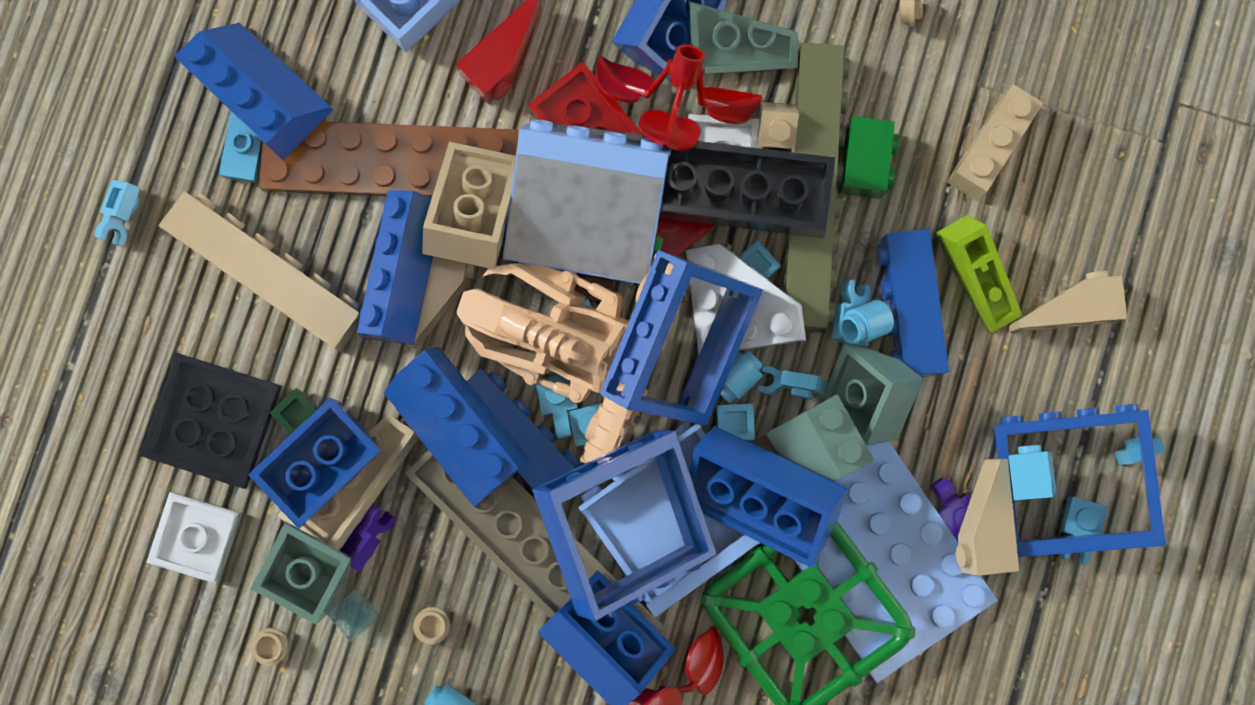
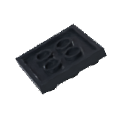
(210, 420)

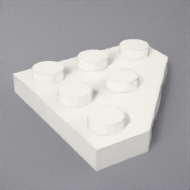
(776, 317)

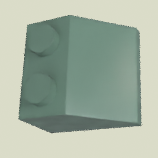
(874, 391)
(822, 441)
(302, 574)

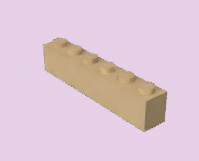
(262, 271)

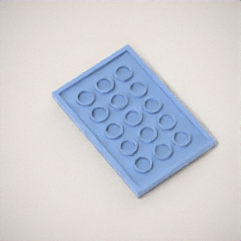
(914, 558)

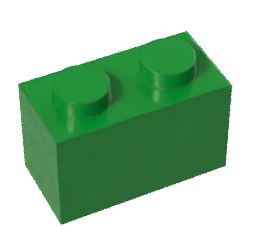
(868, 157)

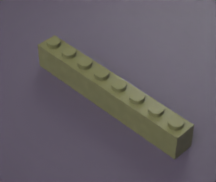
(819, 104)

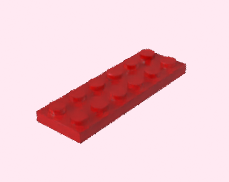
(581, 102)

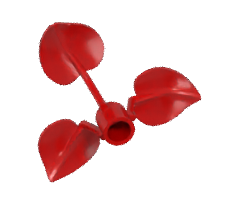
(685, 71)
(703, 670)

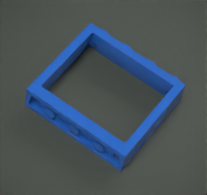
(649, 330)
(1091, 418)
(660, 573)

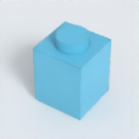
(1032, 473)

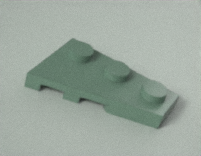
(740, 42)

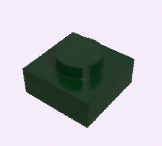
(293, 410)

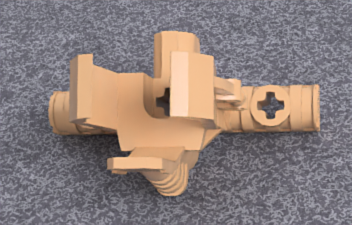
(572, 342)

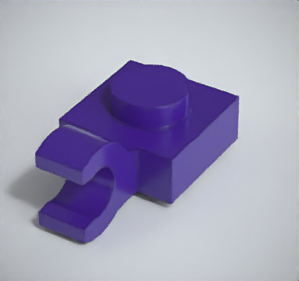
(954, 506)
(363, 539)

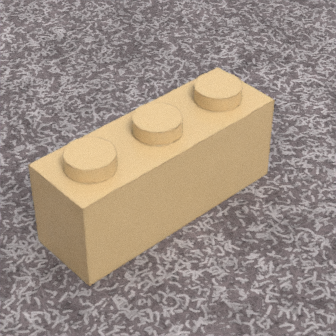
(995, 142)

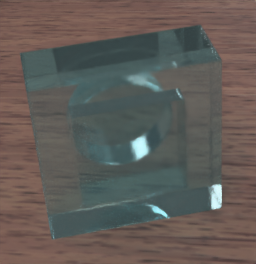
(353, 615)

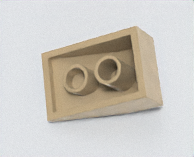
(469, 206)

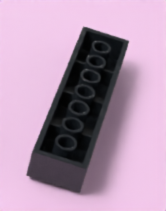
(745, 187)

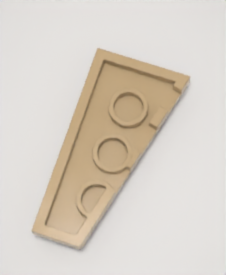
(346, 509)

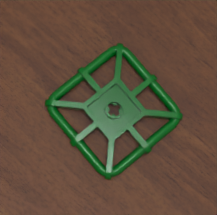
(805, 639)

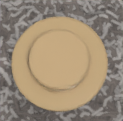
(910, 11)
(431, 625)
(269, 646)

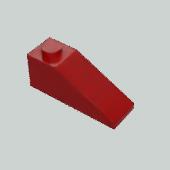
(496, 59)

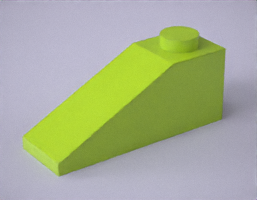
(980, 271)

